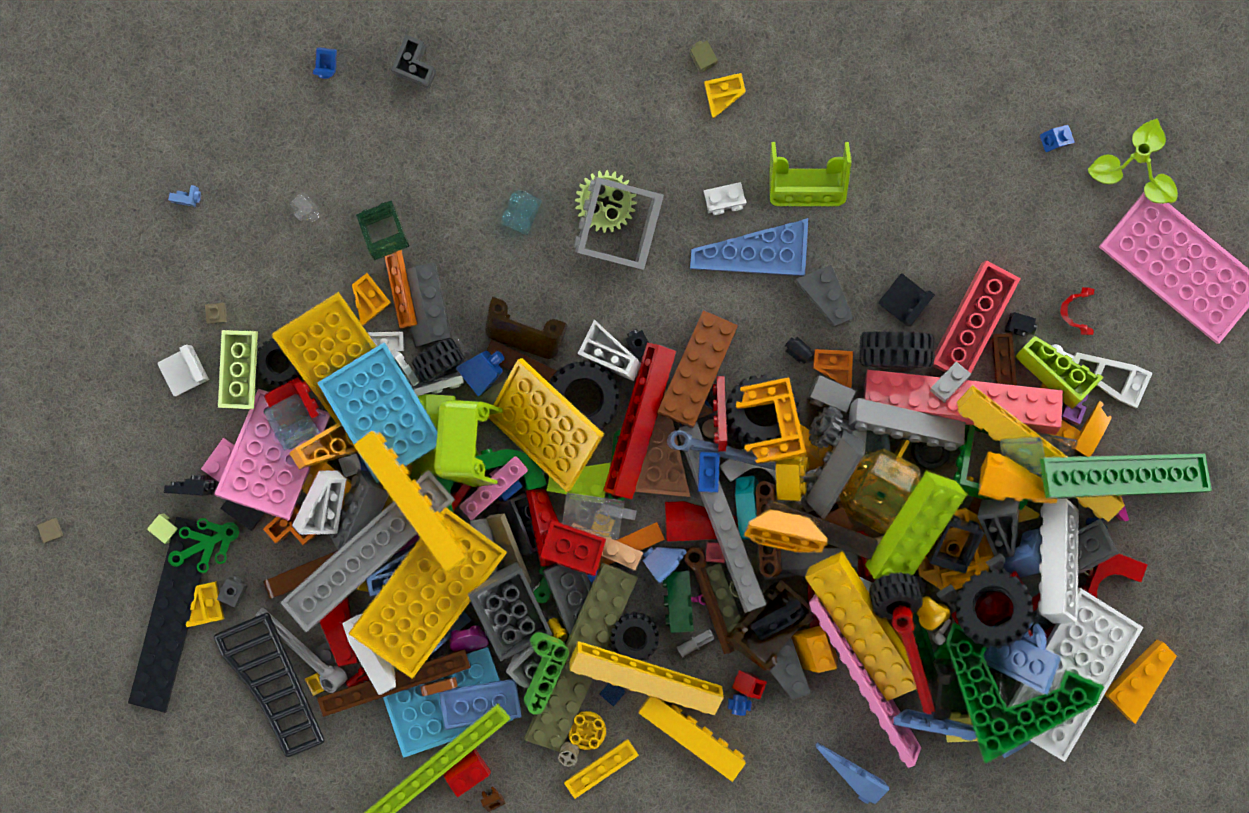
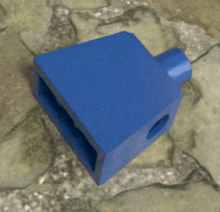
(481, 371)

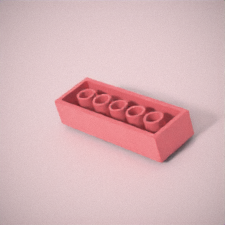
(975, 317)

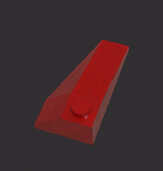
(688, 522)

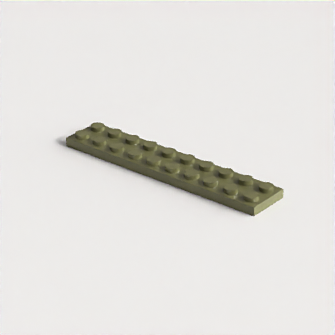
(594, 627)

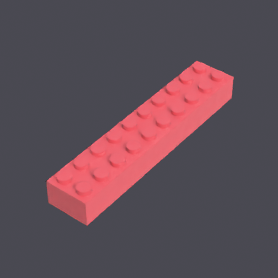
(1034, 407)

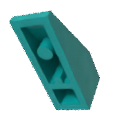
(745, 502)

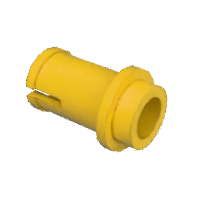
(557, 630)

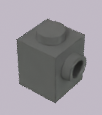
(232, 591)

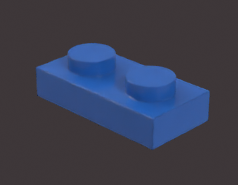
(708, 472)

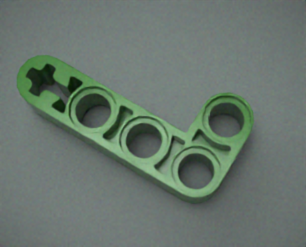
(542, 674)

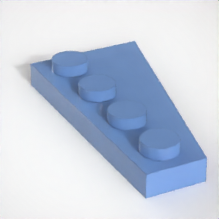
(926, 722)

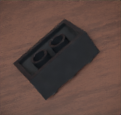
(520, 523)

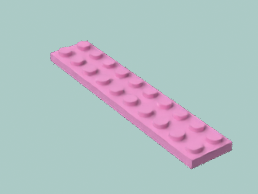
(899, 736)

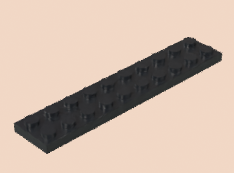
(168, 622)

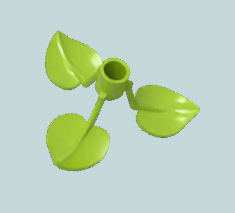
(1146, 139)

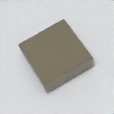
(50, 530)

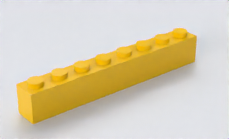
(411, 501)
(646, 678)

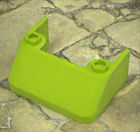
(809, 186)
(457, 442)

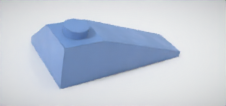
(663, 560)

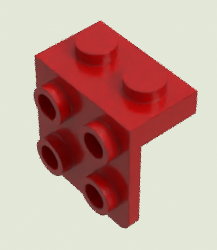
(289, 389)

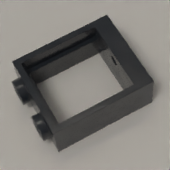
(952, 562)

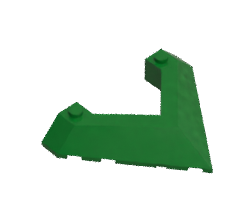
(1004, 728)

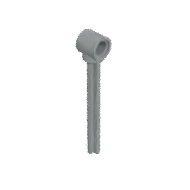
(330, 677)

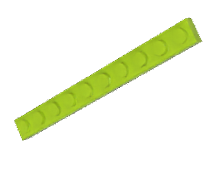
(441, 761)

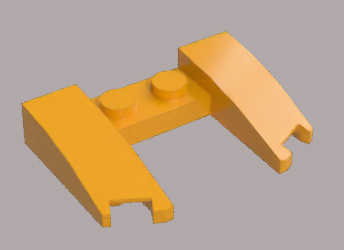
(780, 394)
(1090, 433)

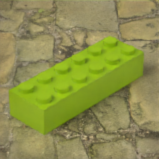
(916, 526)

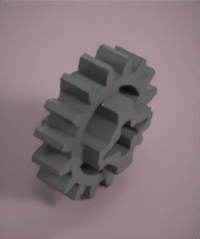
(825, 427)

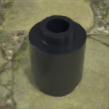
(798, 350)

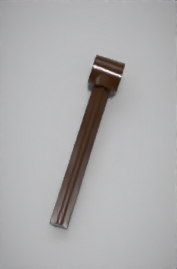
(709, 596)

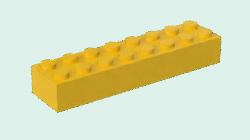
(866, 633)

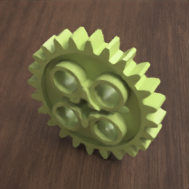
(600, 218)

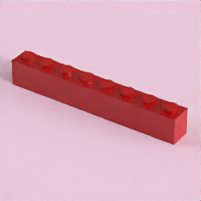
(639, 420)

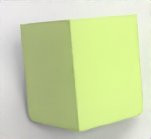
(162, 528)

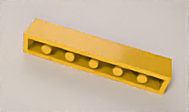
(693, 737)

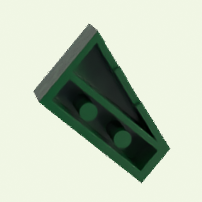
(678, 601)

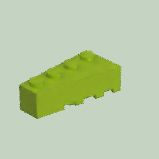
(1058, 371)

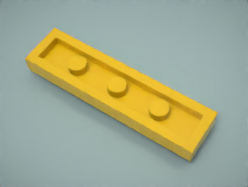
(601, 768)

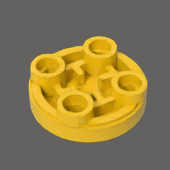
(587, 730)

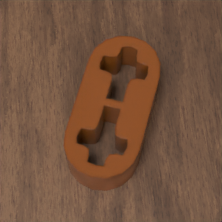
(438, 686)

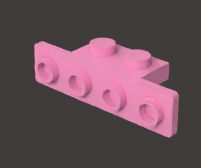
(487, 494)

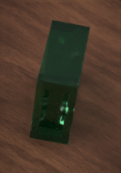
(387, 245)

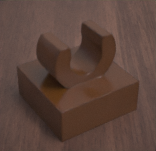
(493, 801)

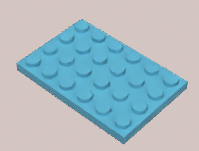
(378, 397)
(419, 718)

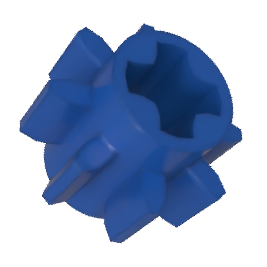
(739, 704)

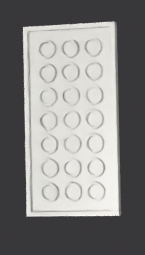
(1090, 649)

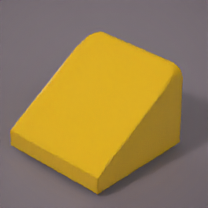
(314, 684)

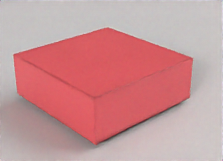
(714, 553)

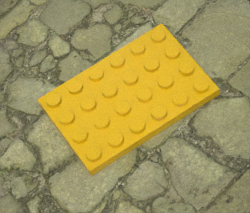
(324, 343)
(545, 425)

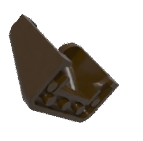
(523, 337)
(765, 652)

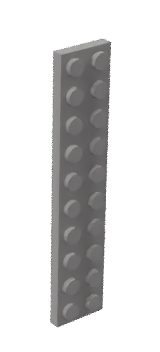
(359, 558)

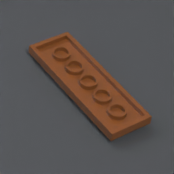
(697, 369)

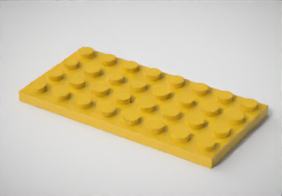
(424, 599)

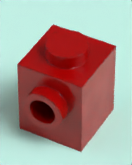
(749, 684)

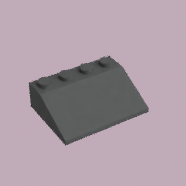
(508, 611)

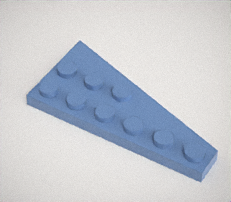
(766, 252)

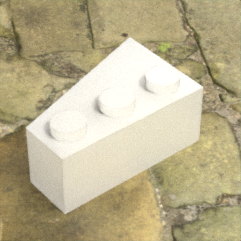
(607, 352)
(322, 505)

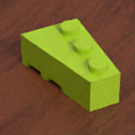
(589, 483)

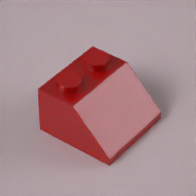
(467, 773)

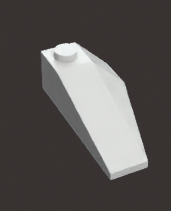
(378, 669)

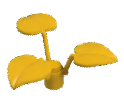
(929, 615)

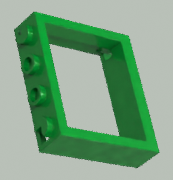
(962, 462)

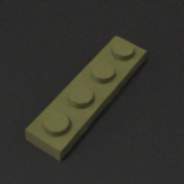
(723, 596)

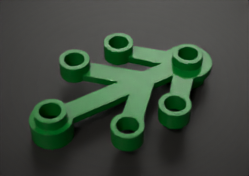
(207, 543)

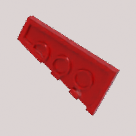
(541, 515)
(336, 635)

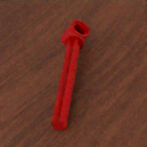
(905, 629)

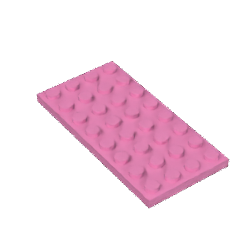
(1181, 266)

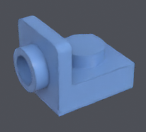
(183, 198)

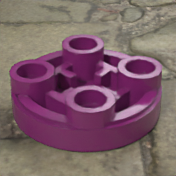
(470, 639)

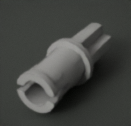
(695, 643)

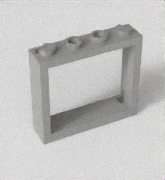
(650, 224)

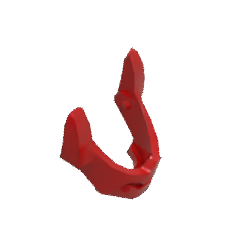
(1085, 330)

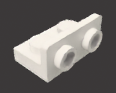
(725, 198)

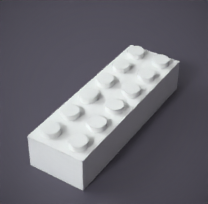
(1059, 562)

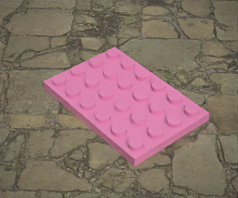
(260, 469)

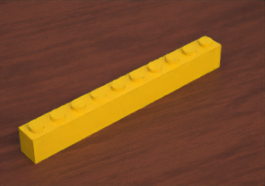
(1003, 425)

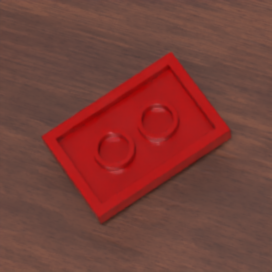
(572, 548)

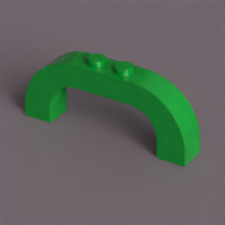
(532, 478)

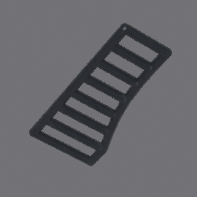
(252, 685)

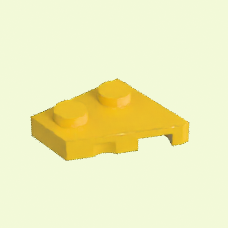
(723, 92)

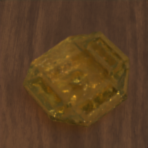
(879, 473)

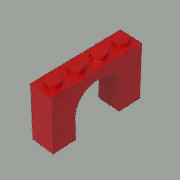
(1118, 565)

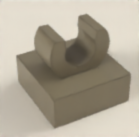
(215, 313)

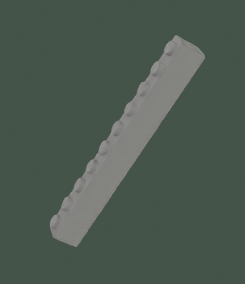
(727, 535)

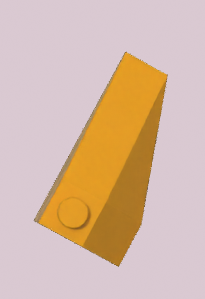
(1005, 478)

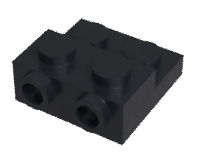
(195, 485)

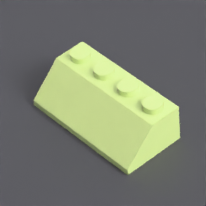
(237, 369)

